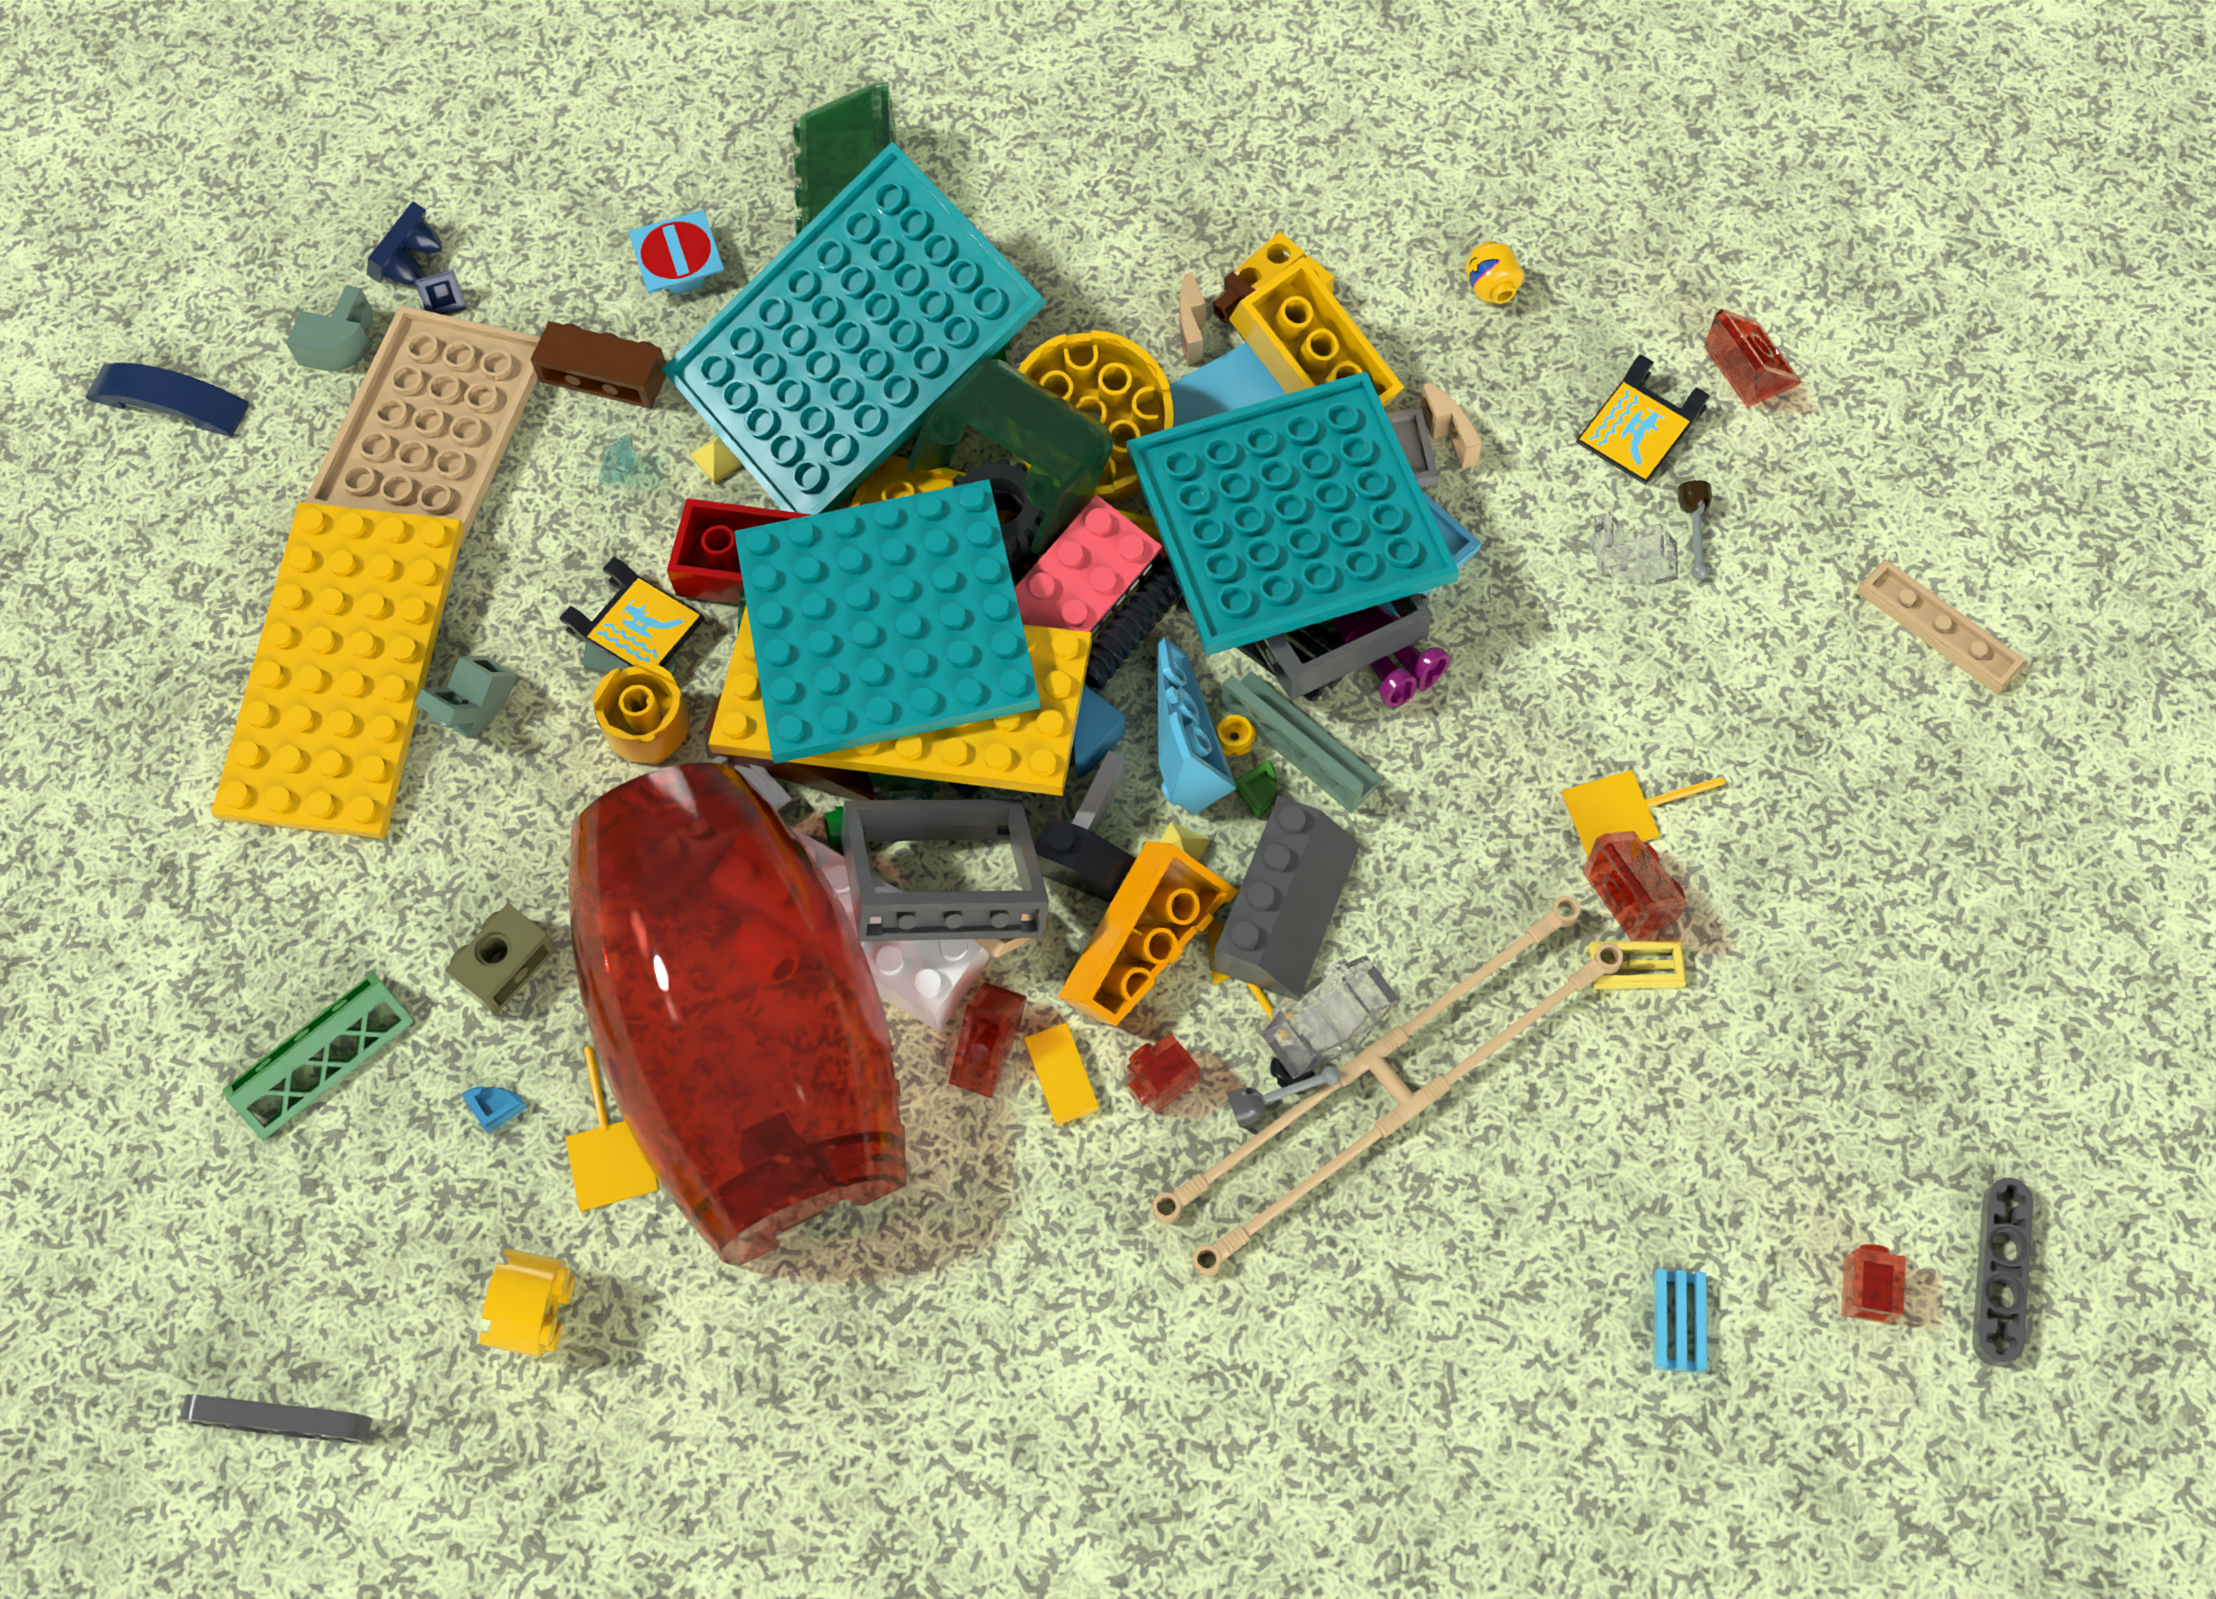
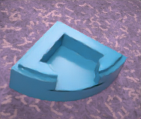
(493, 1105)

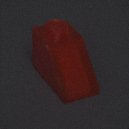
(987, 1038)

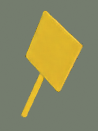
(1619, 806)
(606, 1159)

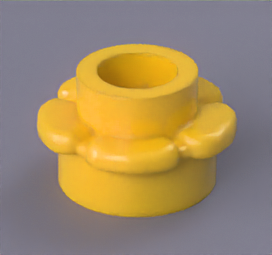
(1235, 725)

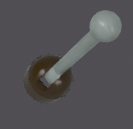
(1695, 499)

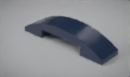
(168, 393)

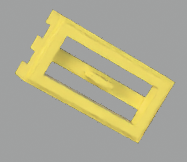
(1647, 980)

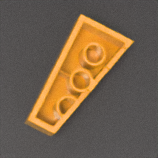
(1143, 931)

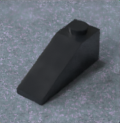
(1081, 859)

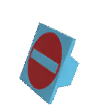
(676, 253)

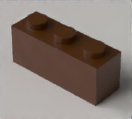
(599, 364)

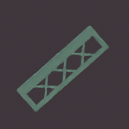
(1300, 740)

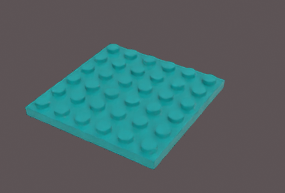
(1290, 513)
(884, 621)

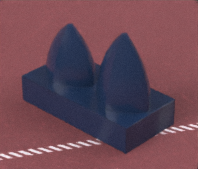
(390, 255)

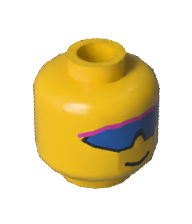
(1494, 272)

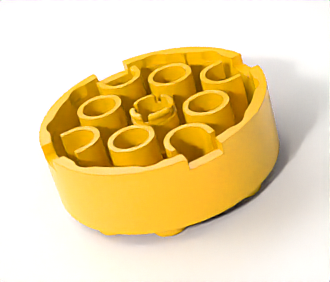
(1114, 380)

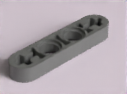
(2009, 1272)
(275, 1419)

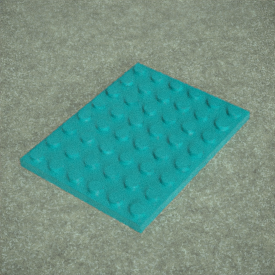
(852, 336)

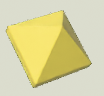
(716, 459)
(1186, 840)

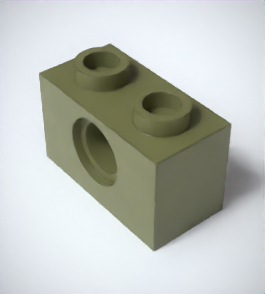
(498, 982)

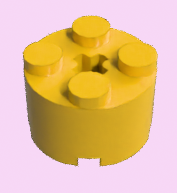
(641, 712)
(525, 1303)

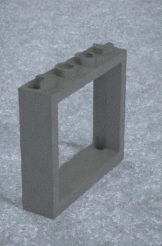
(1303, 678)
(942, 914)

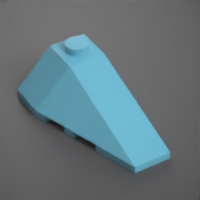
(1188, 744)

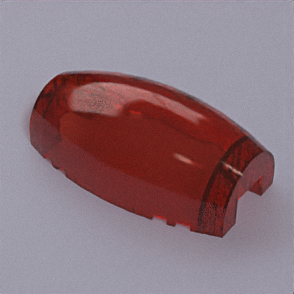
(731, 1007)

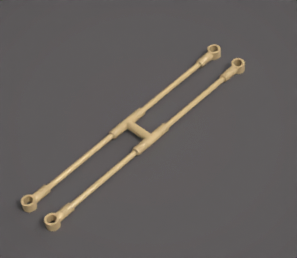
(1408, 1103)

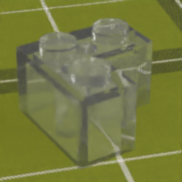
(1330, 1017)

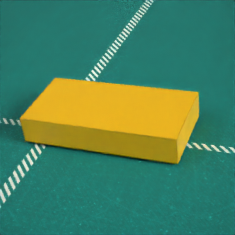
(1061, 1074)

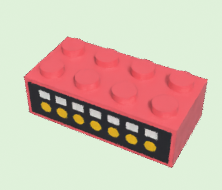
(1088, 572)

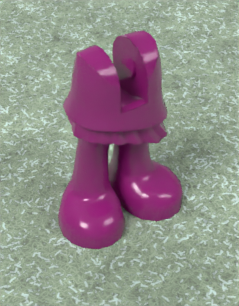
(1397, 684)

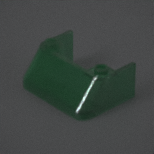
(1034, 424)

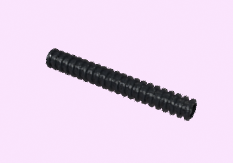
(1132, 624)

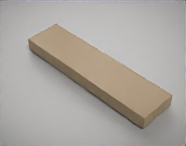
(1941, 626)

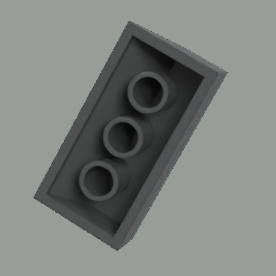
(1286, 900)

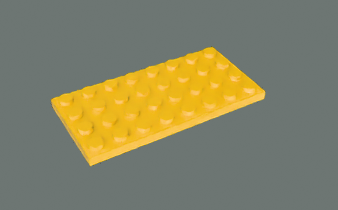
(339, 671)
(1005, 752)

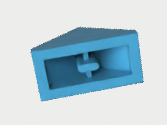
(1096, 730)

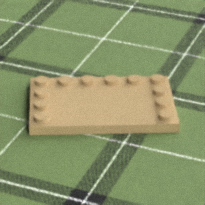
(430, 418)

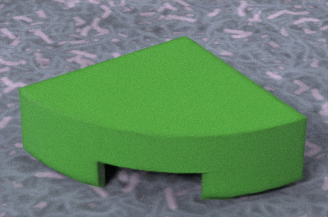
(1258, 788)

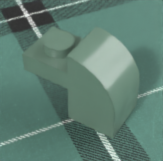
(335, 340)
(472, 695)

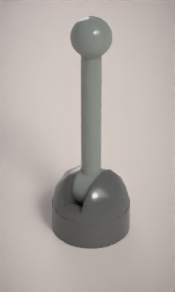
(1250, 1105)

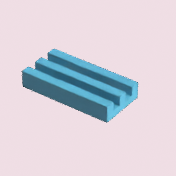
(1681, 1280)

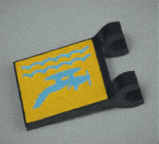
(1639, 427)
(637, 622)

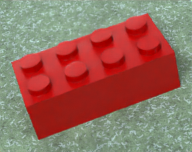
(705, 548)

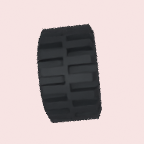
(1009, 494)

